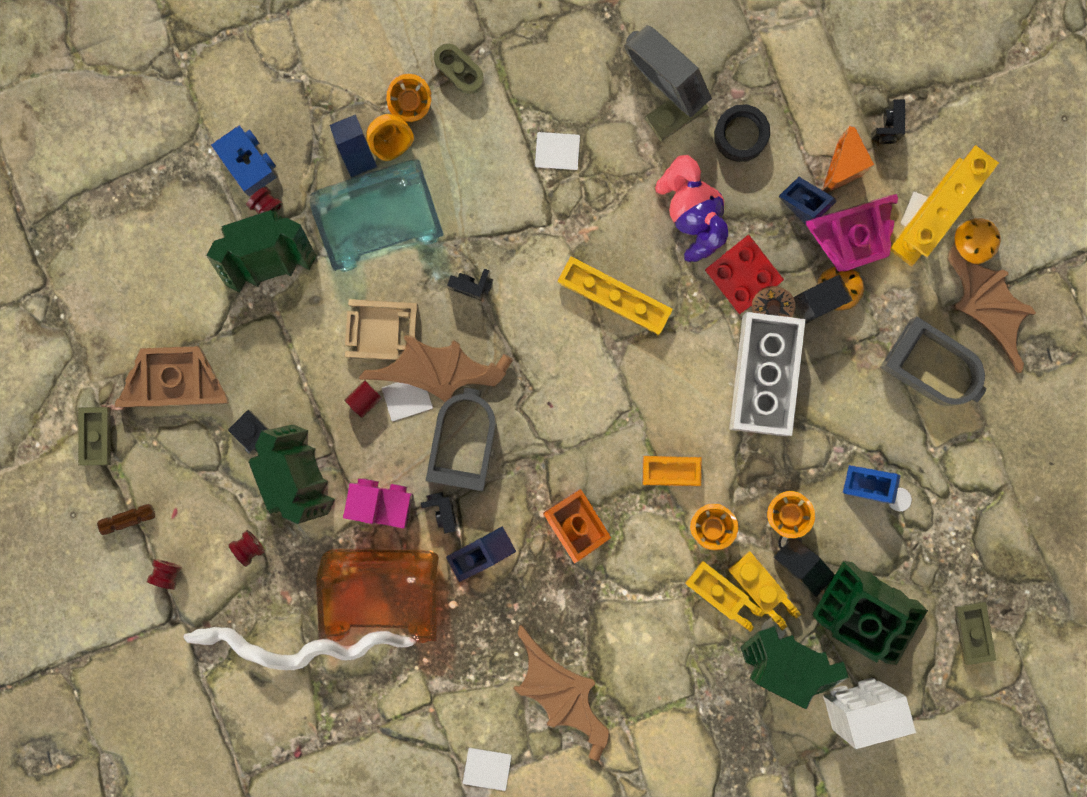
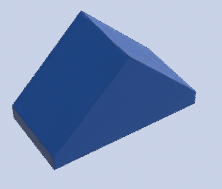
(871, 484)

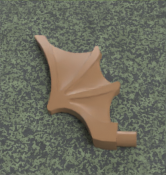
(991, 303)
(438, 369)
(561, 695)

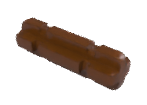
(126, 519)

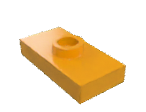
(671, 471)

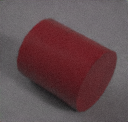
(363, 399)

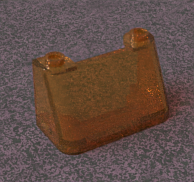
(378, 592)

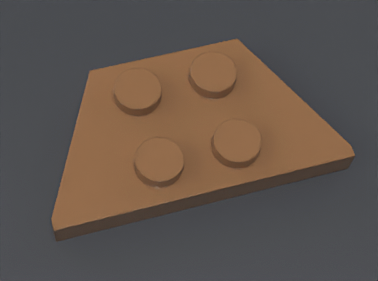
(171, 379)

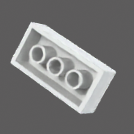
(767, 374)
(869, 713)

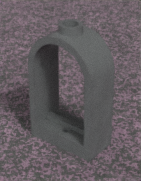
(668, 69)
(906, 343)
(455, 477)

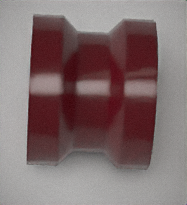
(263, 201)
(246, 548)
(164, 574)

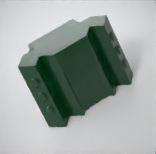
(260, 250)
(289, 475)
(869, 614)
(790, 667)

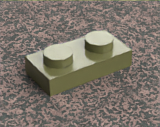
(669, 119)
(94, 436)
(975, 633)

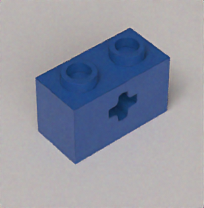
(232, 149)

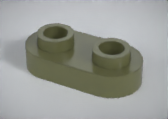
(459, 69)

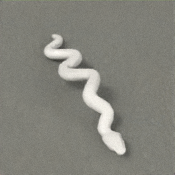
(306, 654)

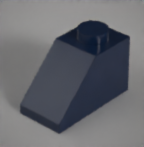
(481, 554)

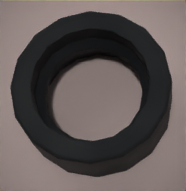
(742, 111)

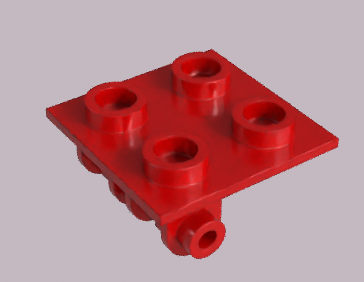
(743, 273)

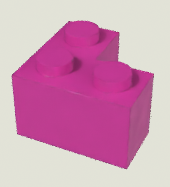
(378, 505)

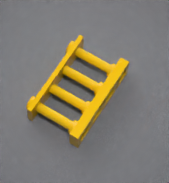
(943, 206)

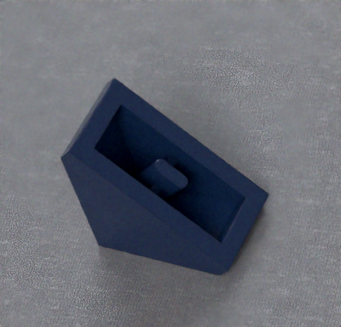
(353, 146)
(806, 200)

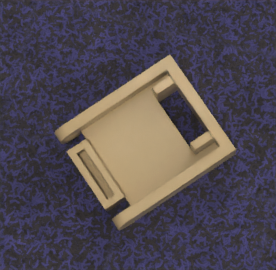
(377, 328)

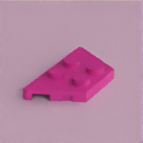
(856, 233)

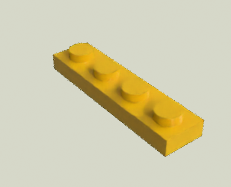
(614, 295)

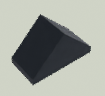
(821, 299)
(804, 566)

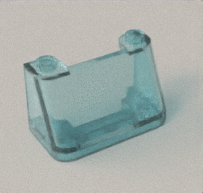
(375, 213)

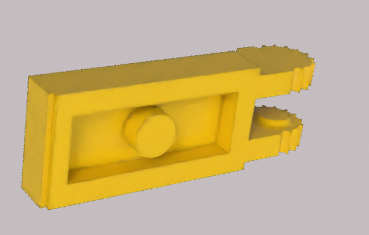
(762, 587)
(722, 594)

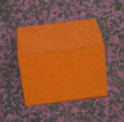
(848, 161)
(577, 525)

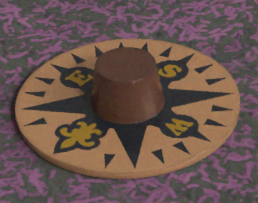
(774, 301)

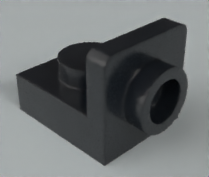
(895, 120)
(465, 285)
(247, 430)
(446, 516)

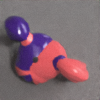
(694, 207)

